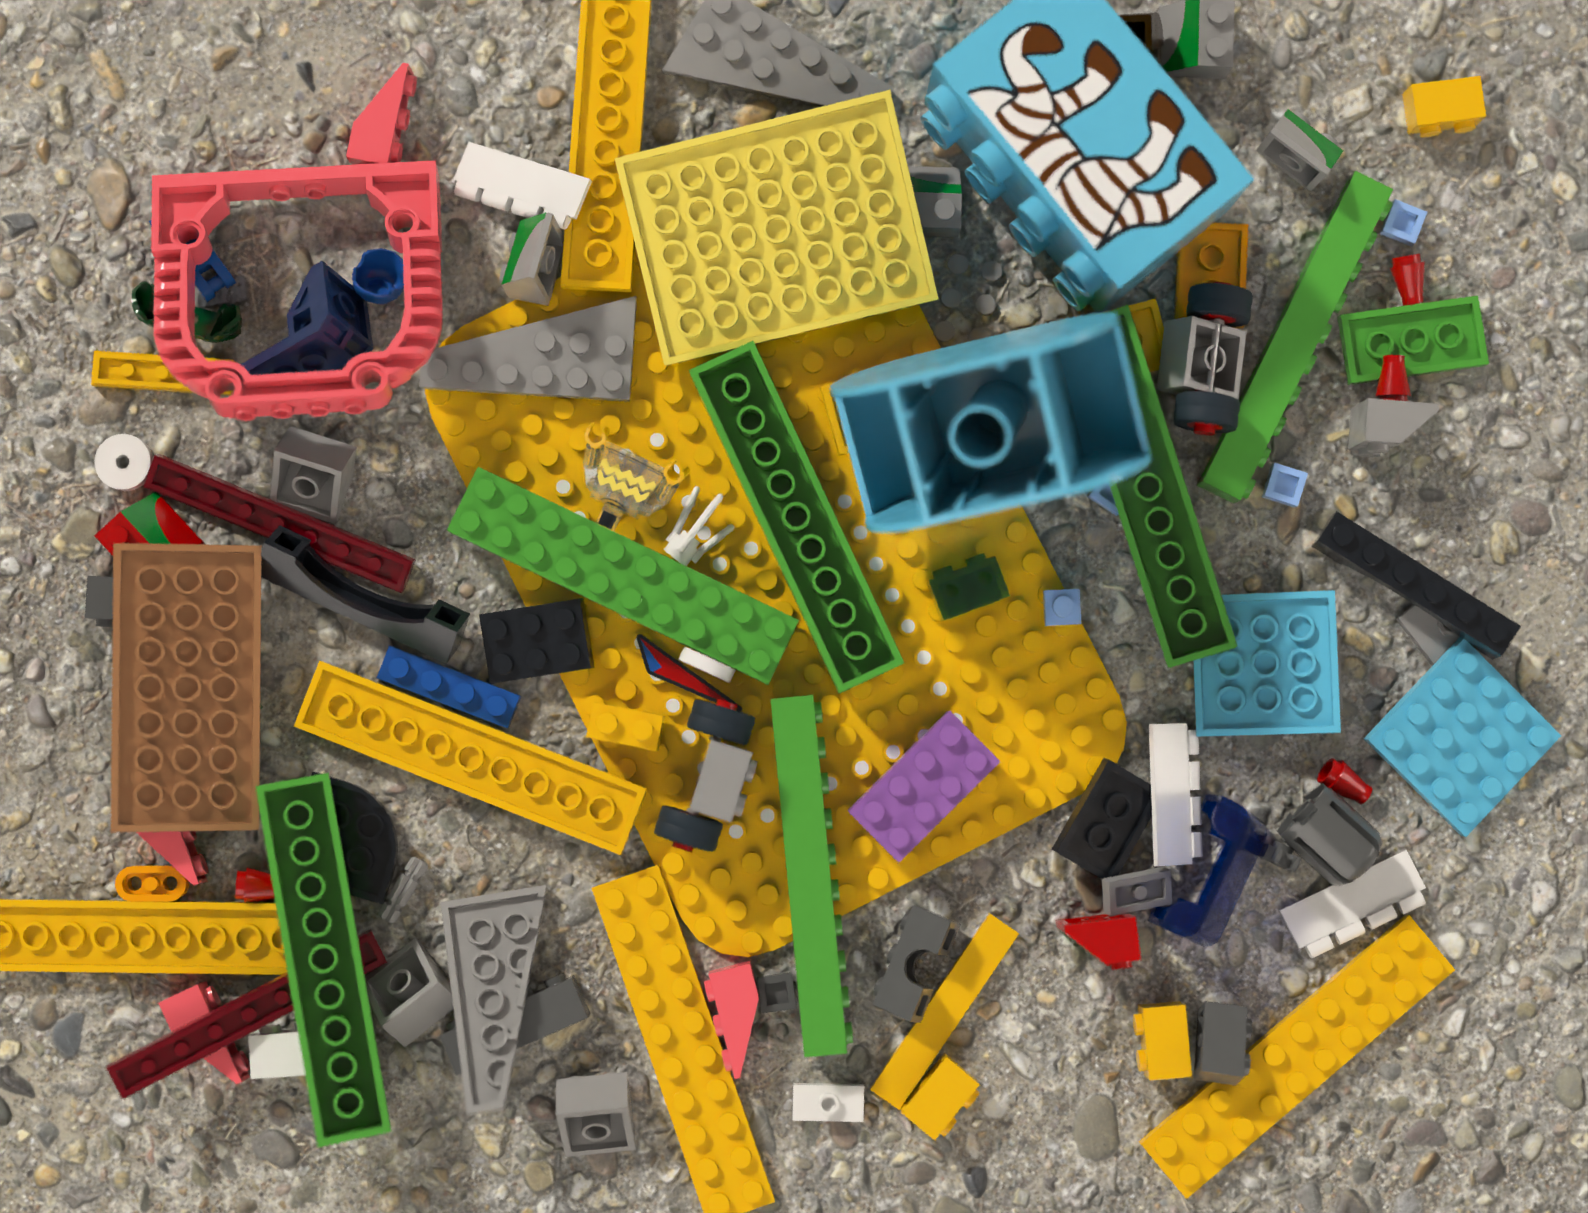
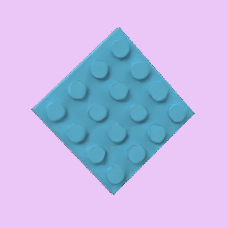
(1280, 673)
(1462, 737)

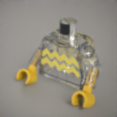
(625, 480)

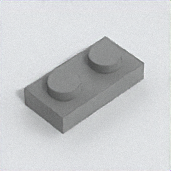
(1137, 891)

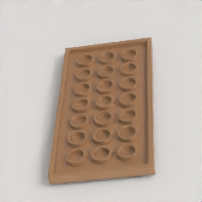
(185, 687)

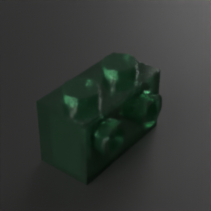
(967, 587)

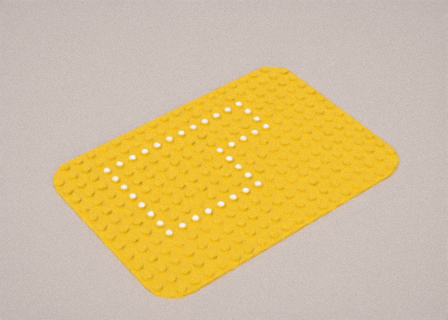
(1016, 684)

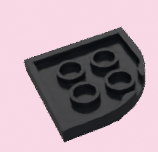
(366, 840)

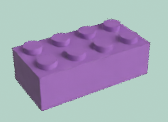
(923, 785)

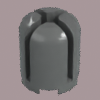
(1331, 836)

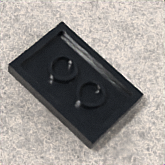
(536, 640)
(1106, 821)

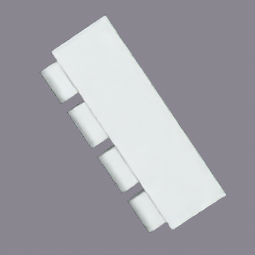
(502, 177)
(1170, 794)
(1342, 907)

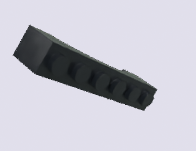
(295, 566)
(1455, 608)

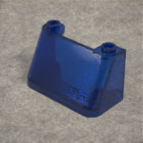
(1242, 842)

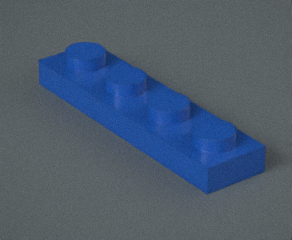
(449, 687)

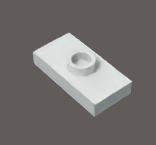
(828, 1102)

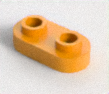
(153, 886)

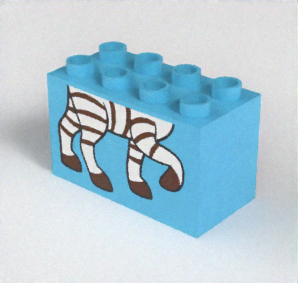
(1081, 143)

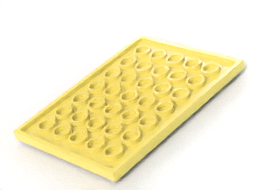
(777, 228)

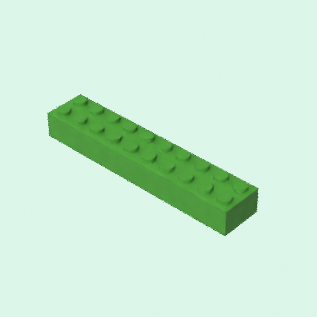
(796, 517)
(1166, 533)
(623, 575)
(323, 959)

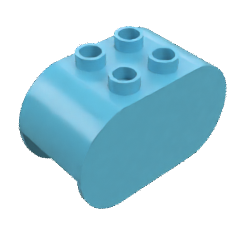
(993, 423)

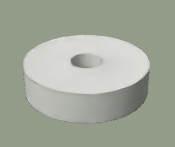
(109, 457)
(706, 664)

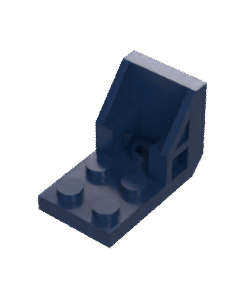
(324, 327)

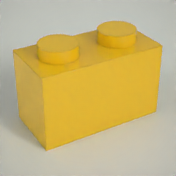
(1444, 106)
(625, 726)
(1163, 1040)
(940, 1097)

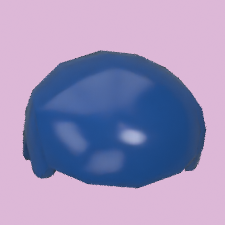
(379, 276)

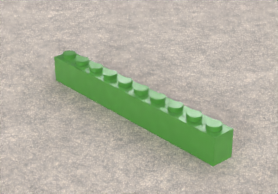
(1296, 337)
(809, 876)

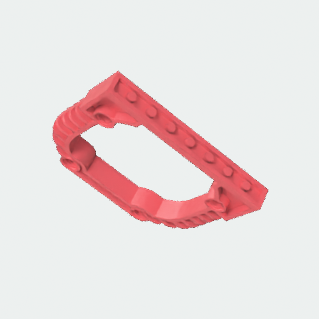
(196, 203)

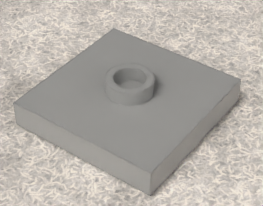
(1427, 632)

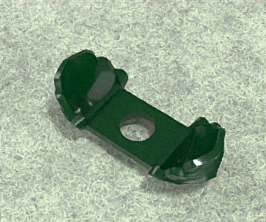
(211, 325)

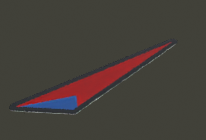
(671, 670)

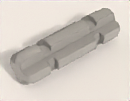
(403, 889)

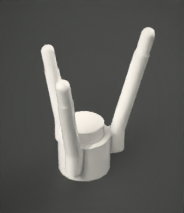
(683, 546)

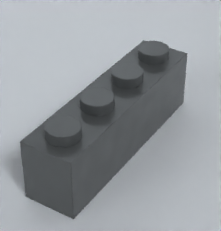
(544, 1013)

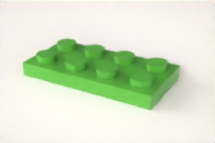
(1429, 335)

